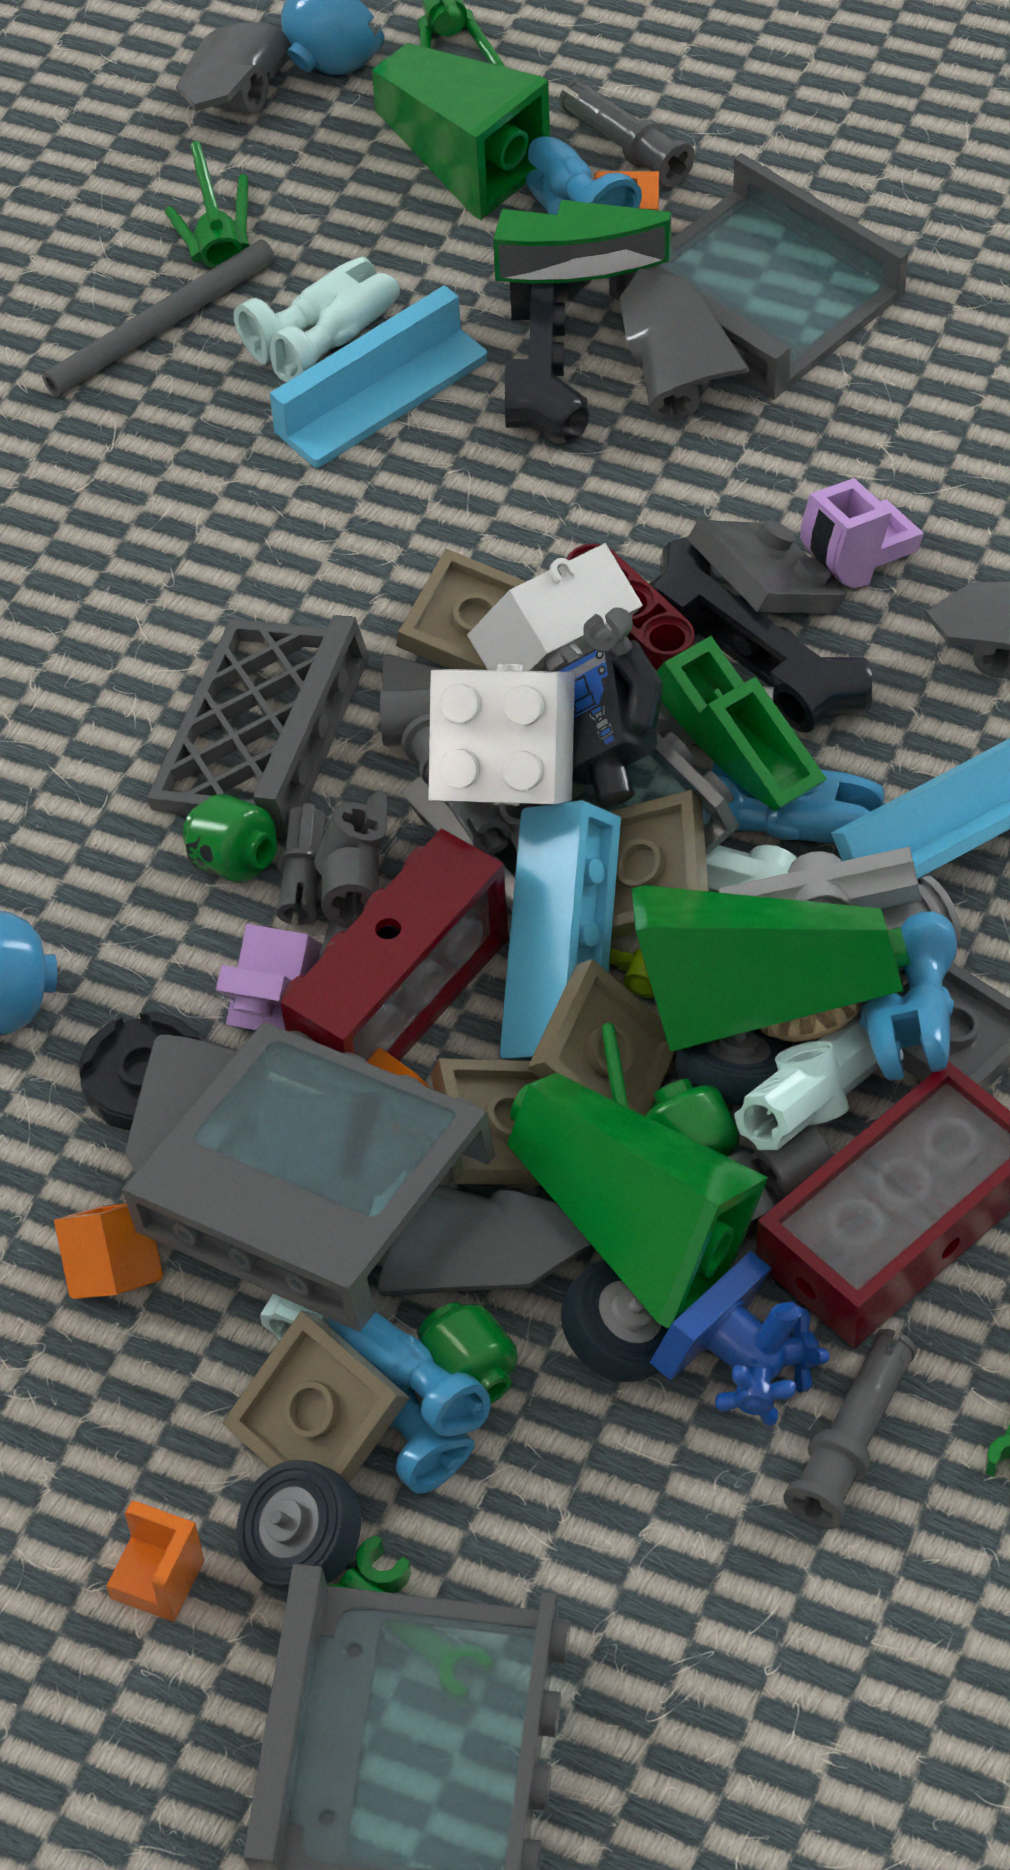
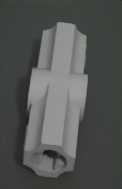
(866, 881)

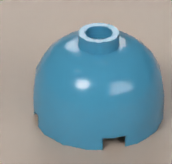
(329, 35)
(24, 973)

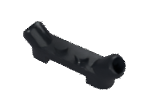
(532, 388)
(804, 683)

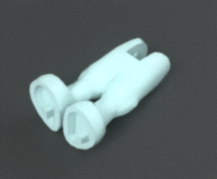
(329, 309)

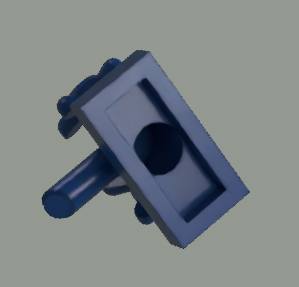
(748, 1346)

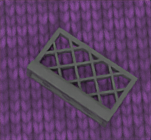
(308, 721)

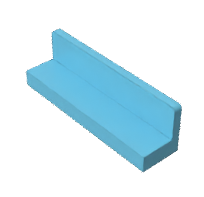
(375, 379)
(939, 816)
(557, 913)

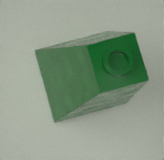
(464, 120)
(758, 961)
(638, 1191)

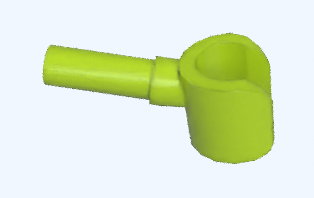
(636, 977)

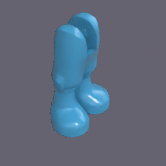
(566, 176)
(811, 816)
(926, 1009)
(448, 1410)

